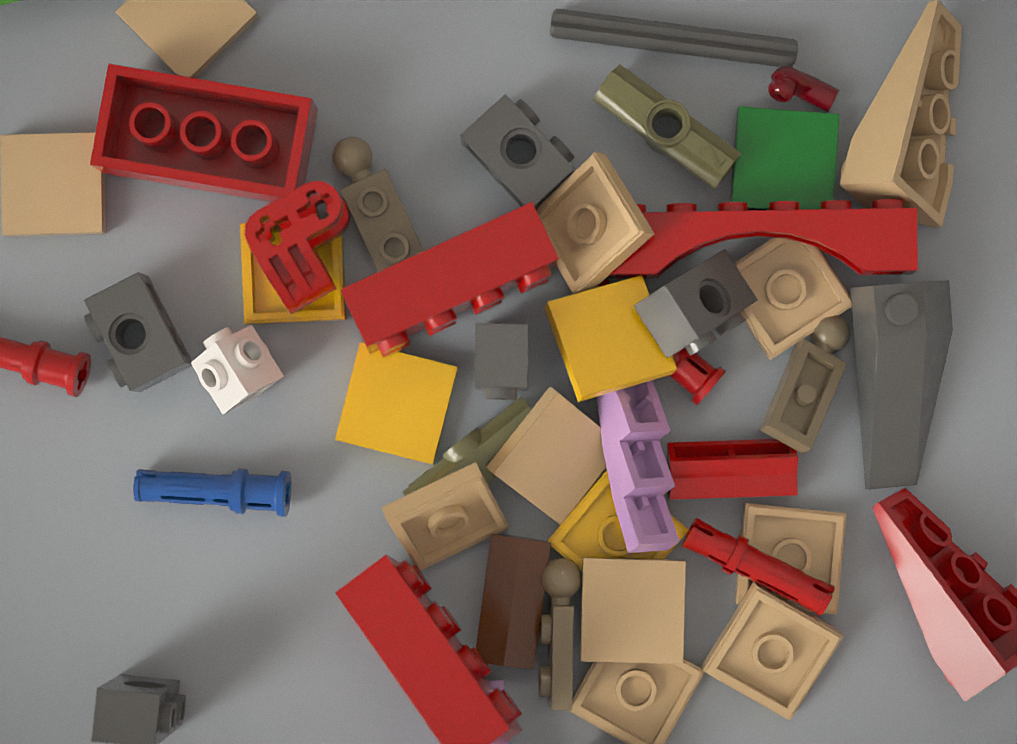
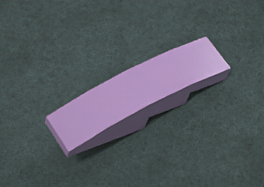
(637, 467)

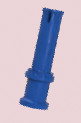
(237, 490)

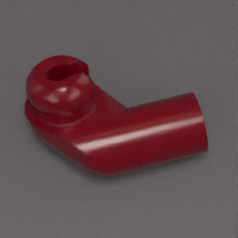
(793, 82)

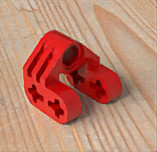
(295, 263)

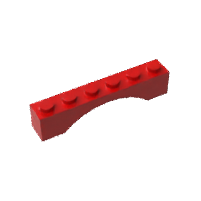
(864, 239)

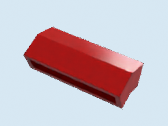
(732, 469)

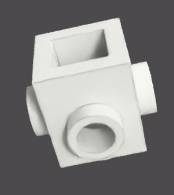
(236, 367)

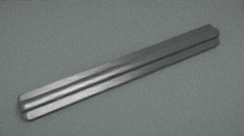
(673, 38)

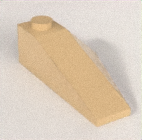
(906, 128)

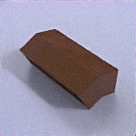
(512, 601)

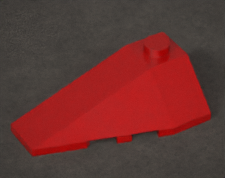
(957, 603)

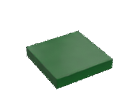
(784, 157)

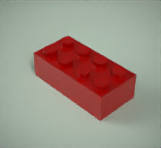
(203, 134)
(450, 279)
(426, 657)

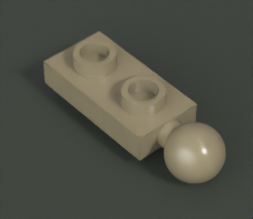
(375, 205)
(807, 386)
(561, 581)

